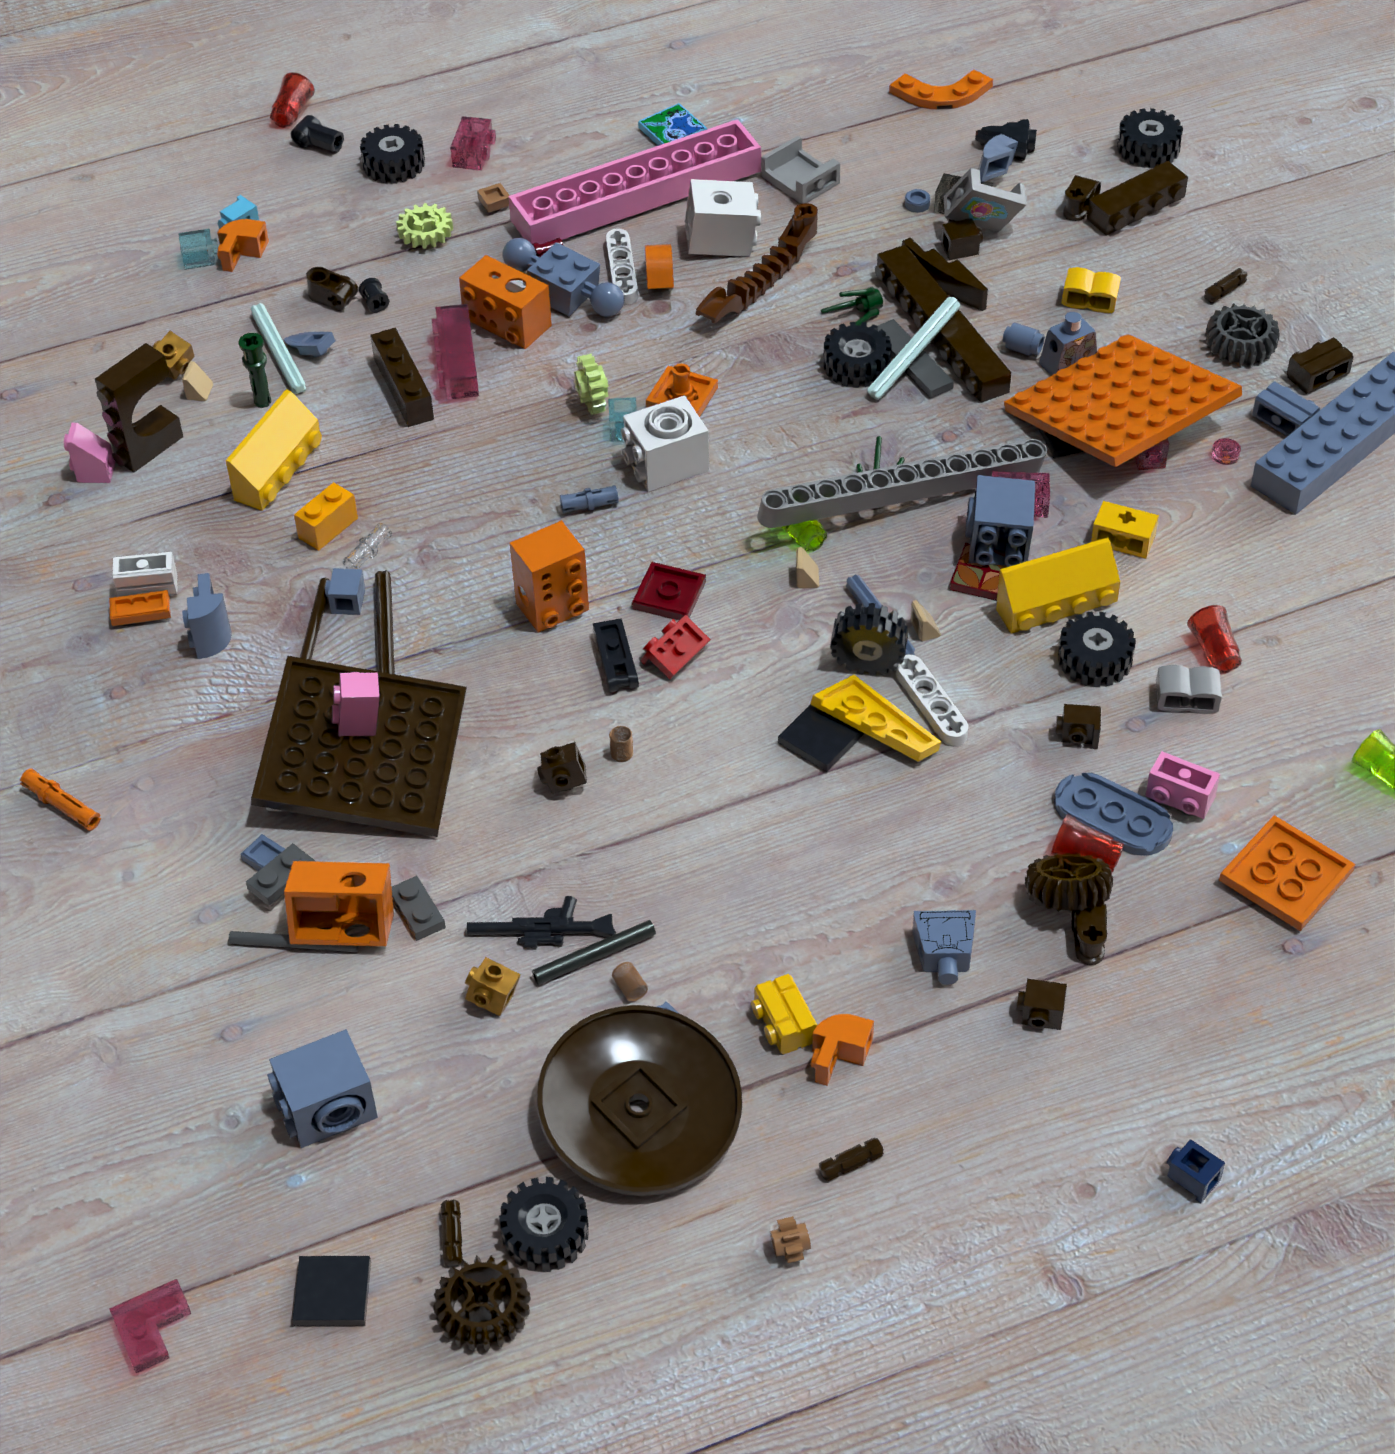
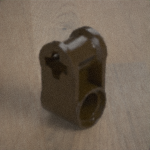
(1078, 197)
(328, 287)
(1090, 934)

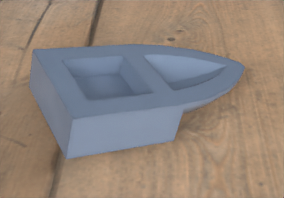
(311, 342)

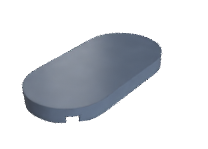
(1115, 811)

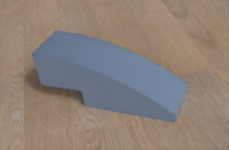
(997, 157)

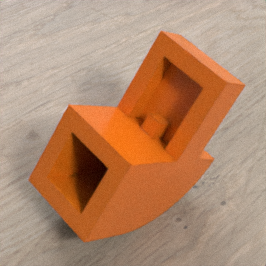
(240, 238)
(659, 266)
(841, 1038)

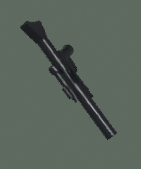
(539, 929)

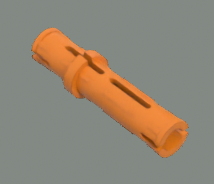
(51, 793)

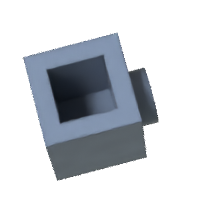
(345, 591)

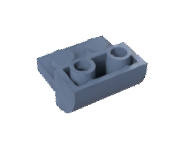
(207, 619)

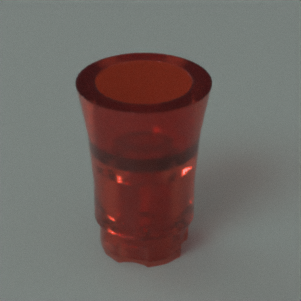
(291, 99)
(1215, 637)
(1078, 837)

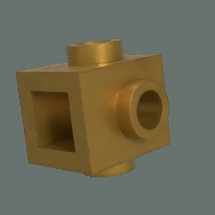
(177, 353)
(491, 986)

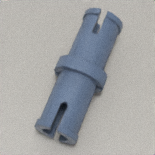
(589, 499)

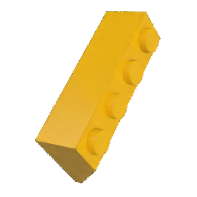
(272, 451)
(1058, 586)

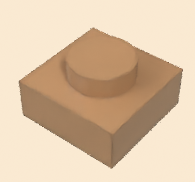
(493, 197)

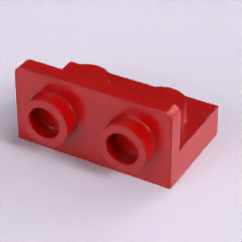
(677, 646)

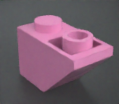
(89, 455)

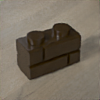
(1319, 365)

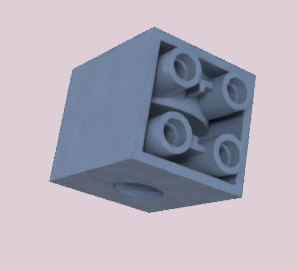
(1000, 520)
(322, 1089)

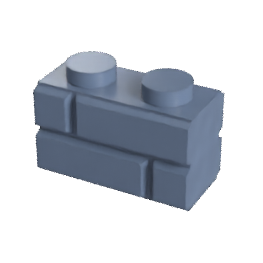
(1283, 408)

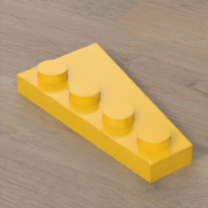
(874, 715)

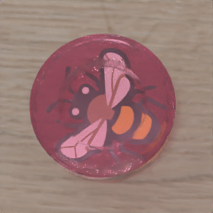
(1226, 451)

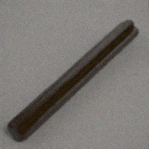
(384, 622)

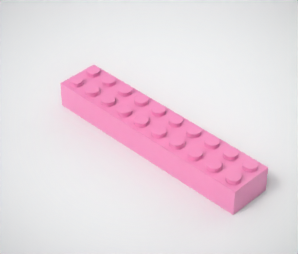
(633, 183)

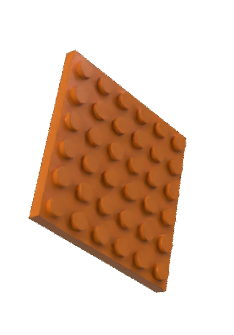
(1122, 399)

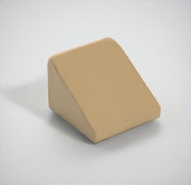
(196, 383)
(806, 570)
(923, 622)

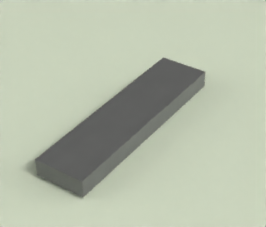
(923, 369)

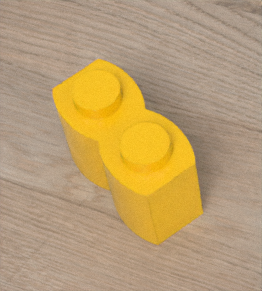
(1091, 290)

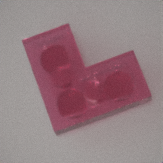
(143, 1316)

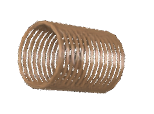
(627, 745)
(628, 978)

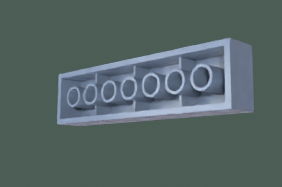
(1330, 441)

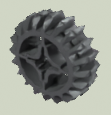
(1242, 334)

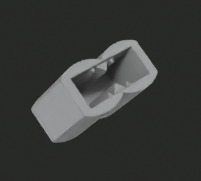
(1188, 689)

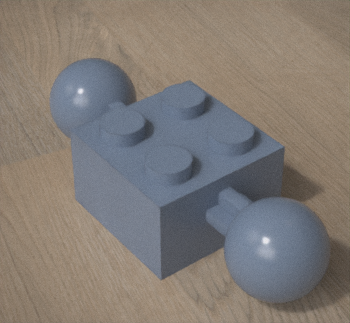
(569, 277)

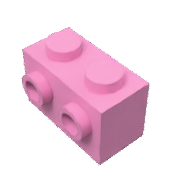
(357, 704)
(1182, 785)

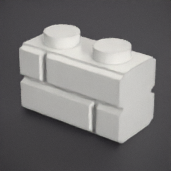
(144, 574)

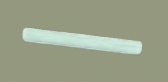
(278, 348)
(913, 348)

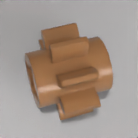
(790, 1239)

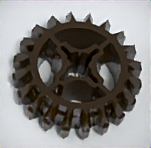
(1069, 882)
(484, 1321)

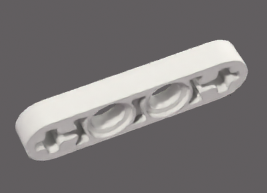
(622, 266)
(936, 698)

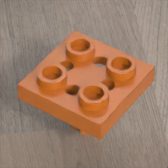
(678, 382)

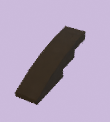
(951, 277)

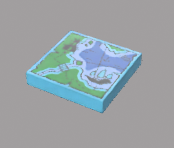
(670, 125)

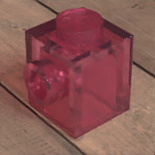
(1154, 457)

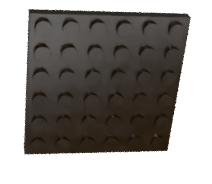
(367, 780)

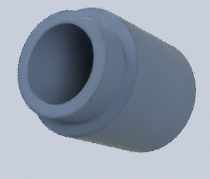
(1023, 339)

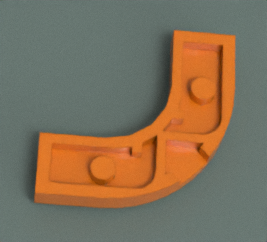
(929, 96)

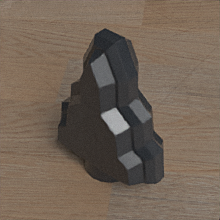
(1018, 131)

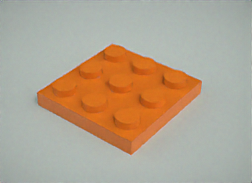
(1287, 872)

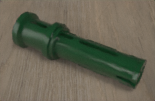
(255, 361)

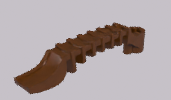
(747, 289)

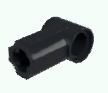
(312, 132)

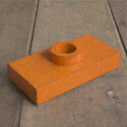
(140, 608)

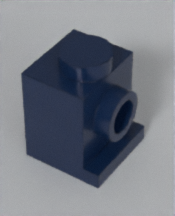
(1195, 1169)

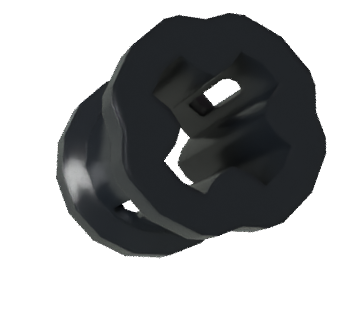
(372, 291)

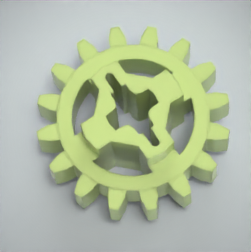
(424, 225)
(591, 384)

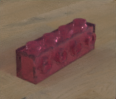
(456, 350)

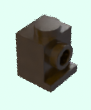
(1079, 724)

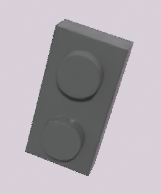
(271, 880)
(417, 908)

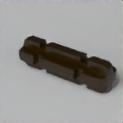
(1225, 285)
(851, 1159)
(451, 1233)

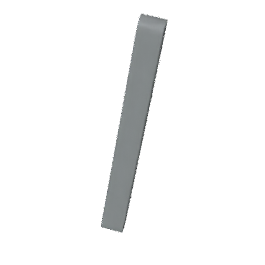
(895, 483)

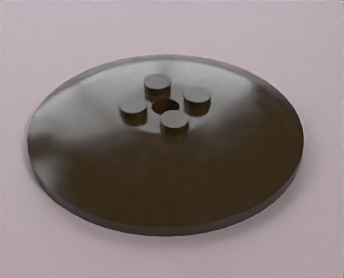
(650, 1058)

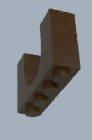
(119, 393)

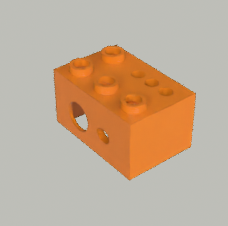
(510, 315)
(552, 574)
(337, 898)

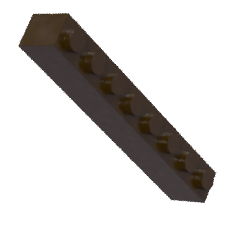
(958, 339)

